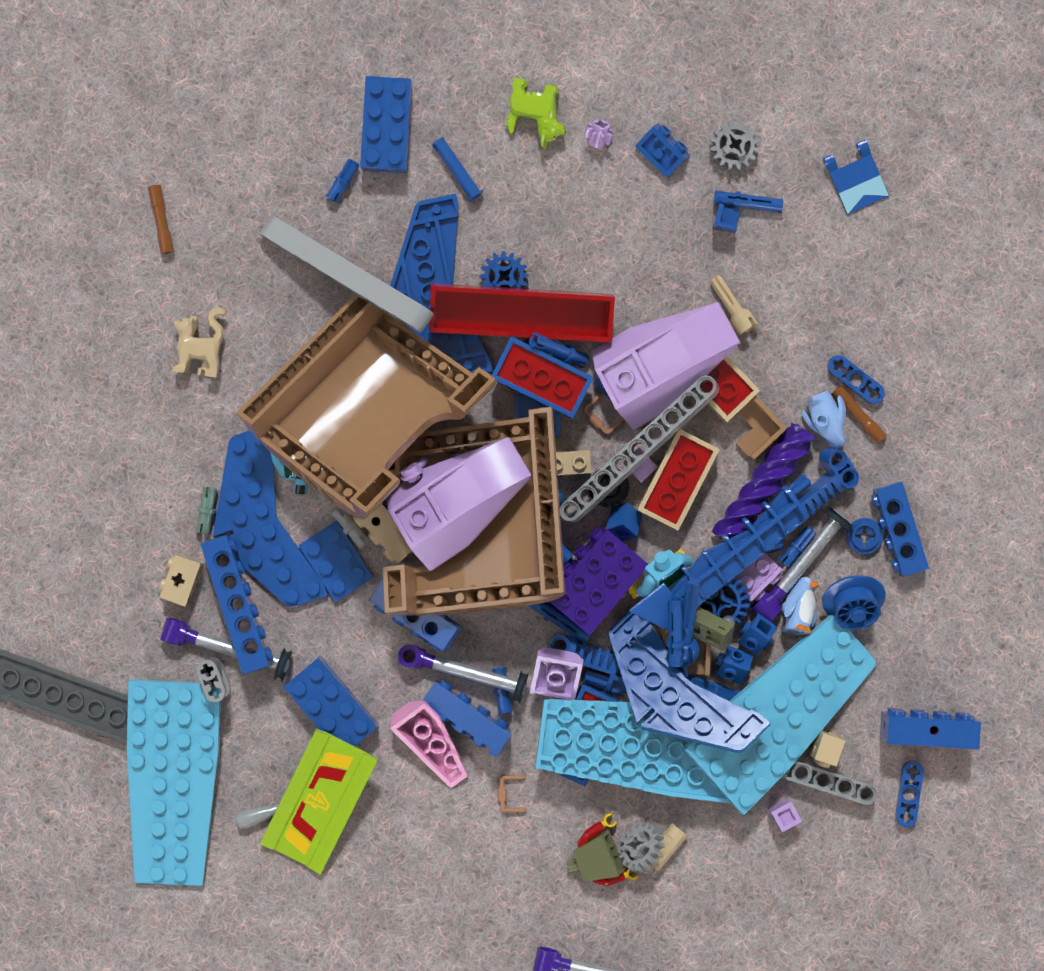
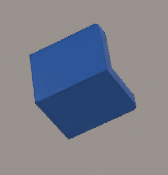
(726, 219)
(624, 521)

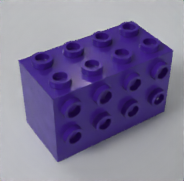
(598, 579)

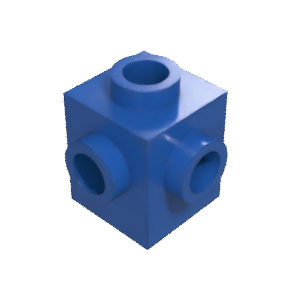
(757, 634)
(733, 664)

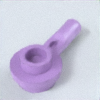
(412, 472)

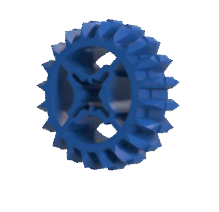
(730, 601)

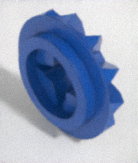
(871, 543)

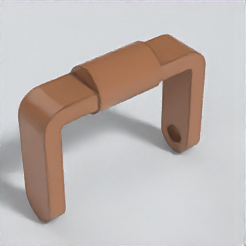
(595, 421)
(501, 793)

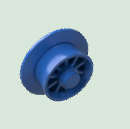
(854, 601)

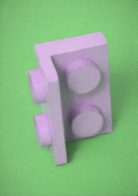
(758, 576)

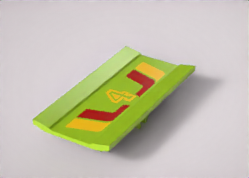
(319, 800)

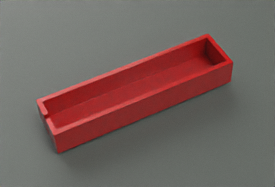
(521, 312)

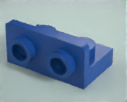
(662, 149)

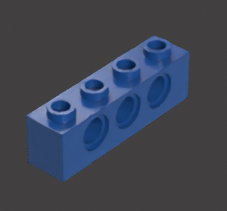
(916, 560)
(447, 628)

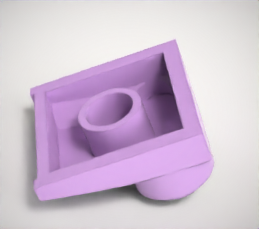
(556, 673)

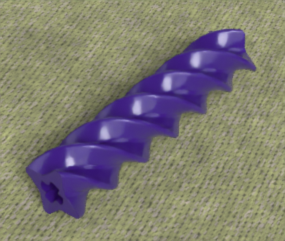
(765, 481)

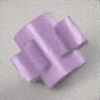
(599, 133)

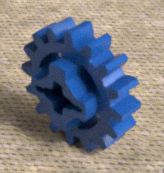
(495, 268)

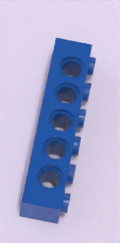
(212, 552)

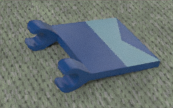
(857, 182)

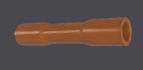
(163, 232)
(854, 409)

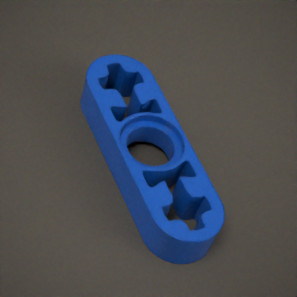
(873, 384)
(916, 778)

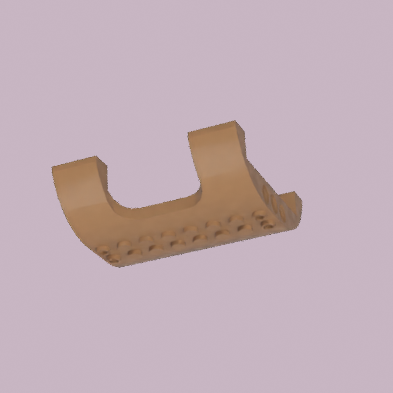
(358, 403)
(517, 554)

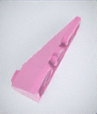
(428, 738)

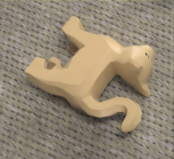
(199, 348)

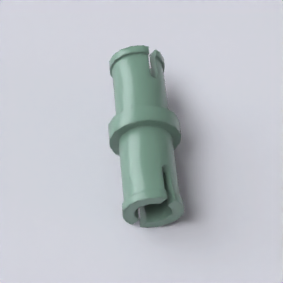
(206, 510)

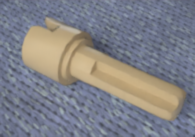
(741, 318)

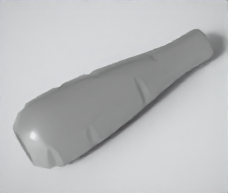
(254, 816)

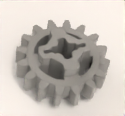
(727, 133)
(641, 847)

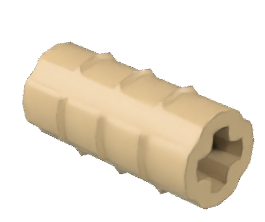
(672, 840)

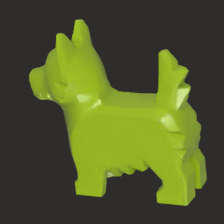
(537, 107)

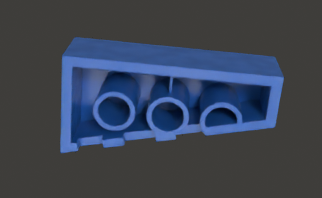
(468, 718)

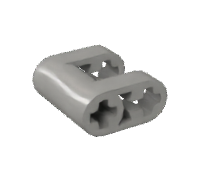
(205, 675)

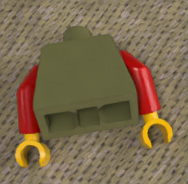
(598, 856)

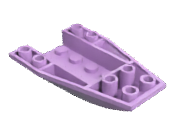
(661, 359)
(456, 500)

